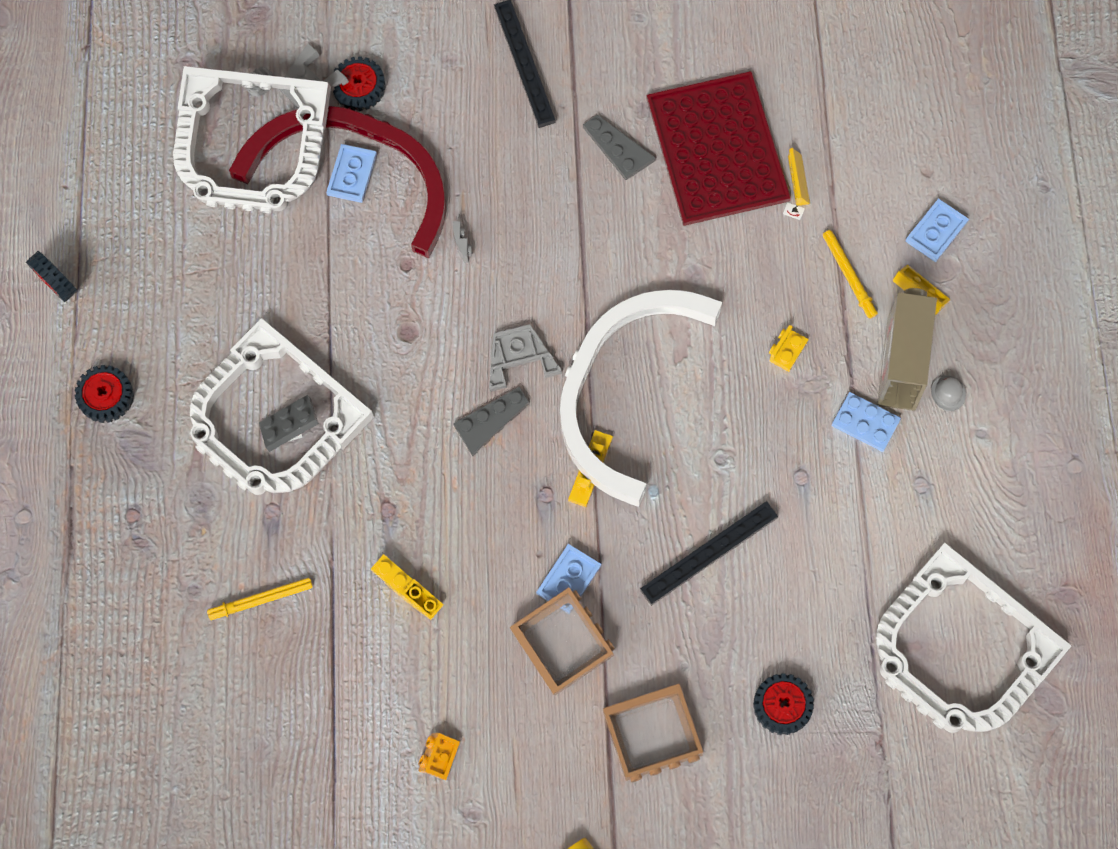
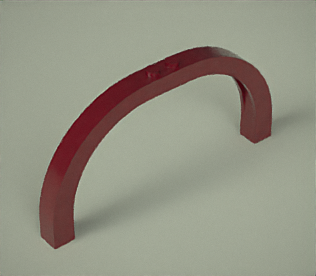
(366, 125)

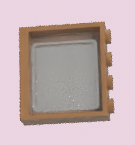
(562, 640)
(653, 733)

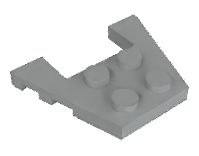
(300, 71)
(516, 348)

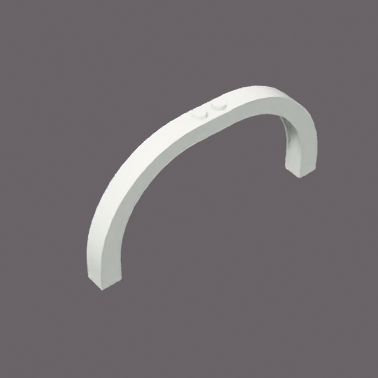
(636, 307)

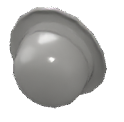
(948, 393)

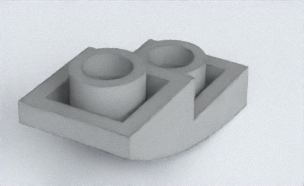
(461, 242)

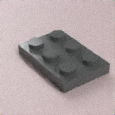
(288, 423)

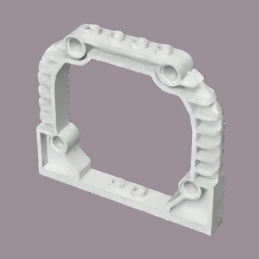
(201, 85)
(267, 344)
(1043, 646)

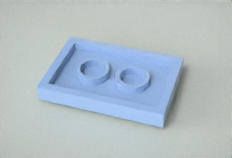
(351, 173)
(937, 230)
(866, 421)
(572, 571)

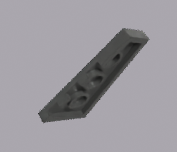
(618, 148)
(489, 420)

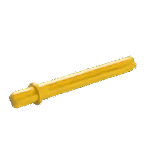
(849, 273)
(259, 598)

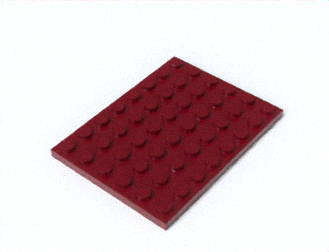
(717, 148)

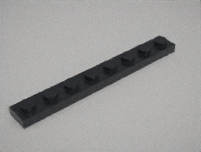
(524, 64)
(708, 553)

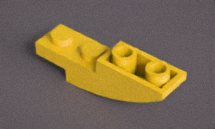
(406, 587)

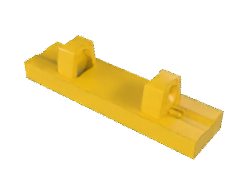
(583, 487)

